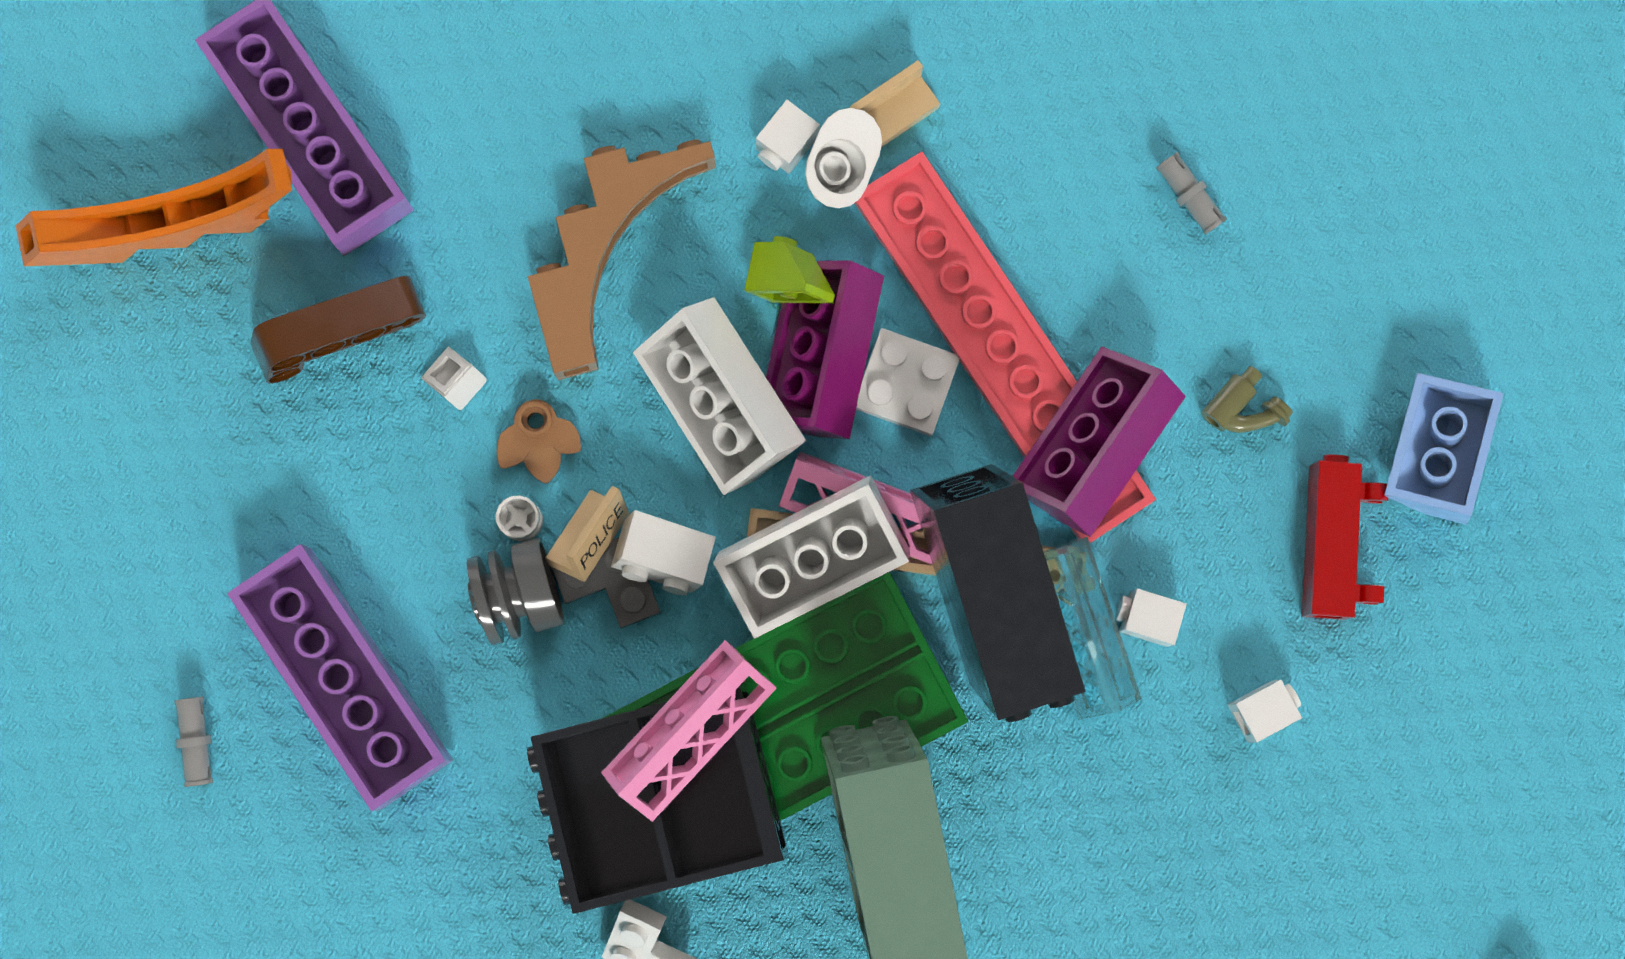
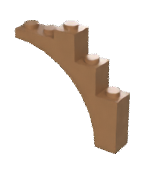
(621, 192)

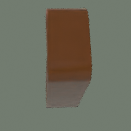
(334, 325)

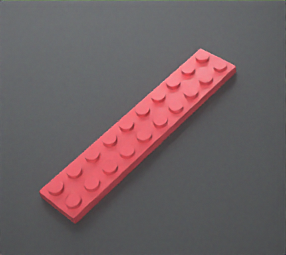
(977, 311)

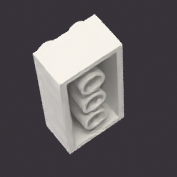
(718, 395)
(812, 557)

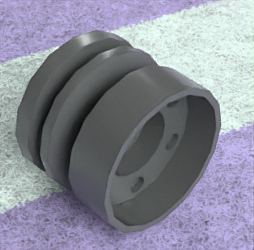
(514, 592)

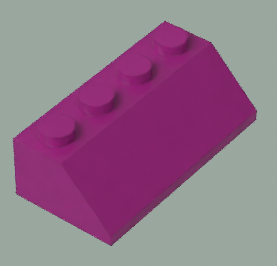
(824, 351)
(1098, 439)

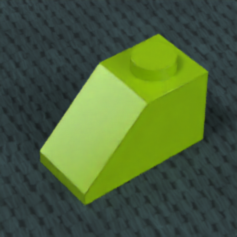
(786, 274)

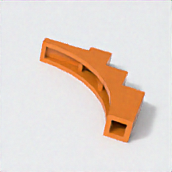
(174, 219)

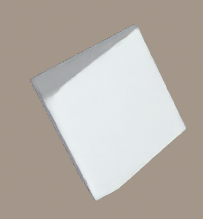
(454, 378)

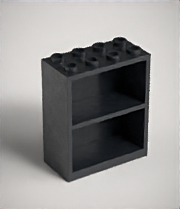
(998, 592)
(614, 852)

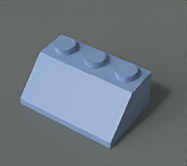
(1443, 447)

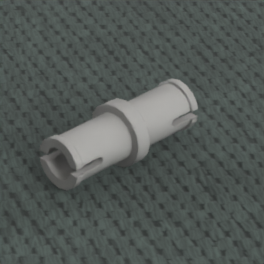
(1191, 193)
(193, 741)

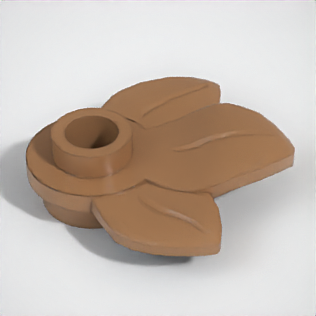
(538, 447)

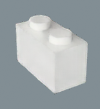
(663, 553)

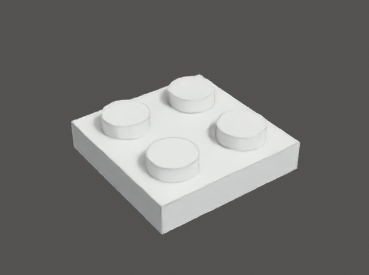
(906, 382)

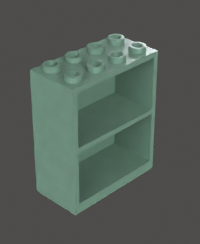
(893, 842)

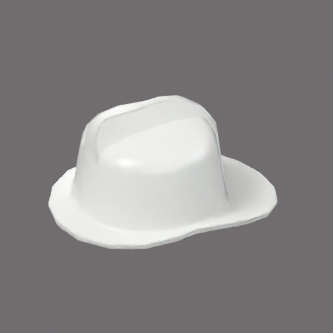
(843, 157)

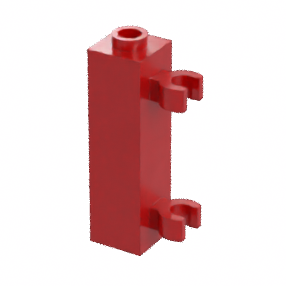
(1333, 539)

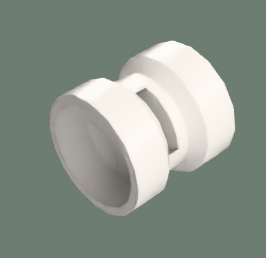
(515, 512)

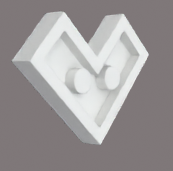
(637, 935)

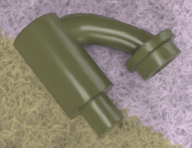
(1226, 405)

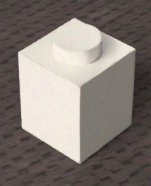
(786, 138)
(1150, 617)
(1266, 710)

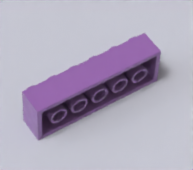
(302, 115)
(340, 677)

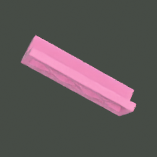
(837, 478)
(681, 726)

